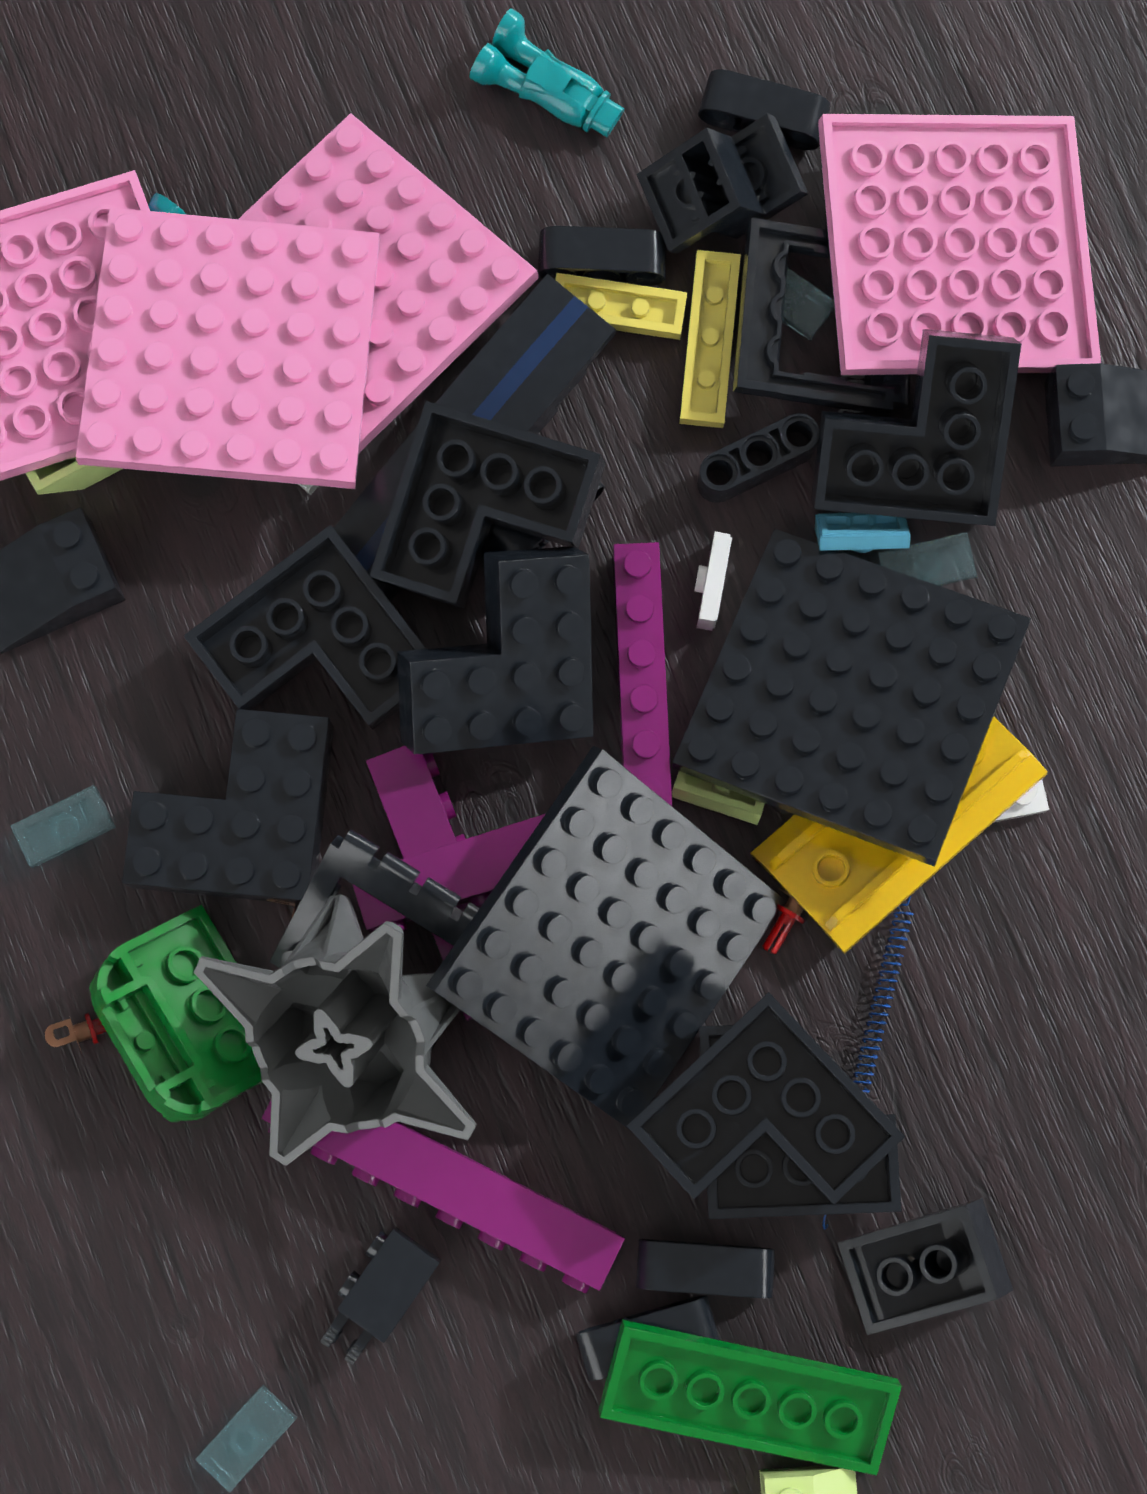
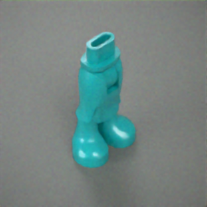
(548, 82)

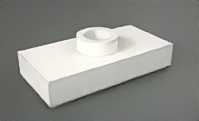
(711, 581)

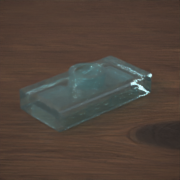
(804, 305)
(934, 561)
(63, 826)
(246, 1438)

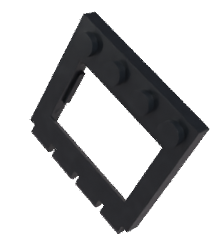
(761, 329)
(386, 880)

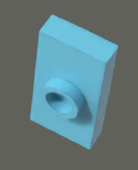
(861, 532)

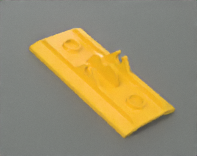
(857, 884)

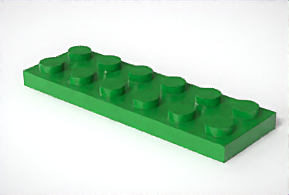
(749, 1397)

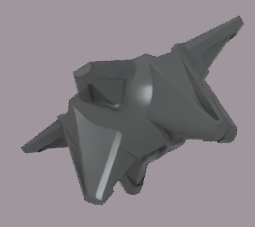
(341, 1034)

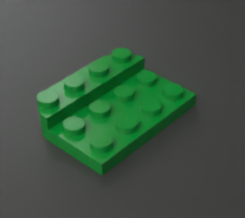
(167, 1022)

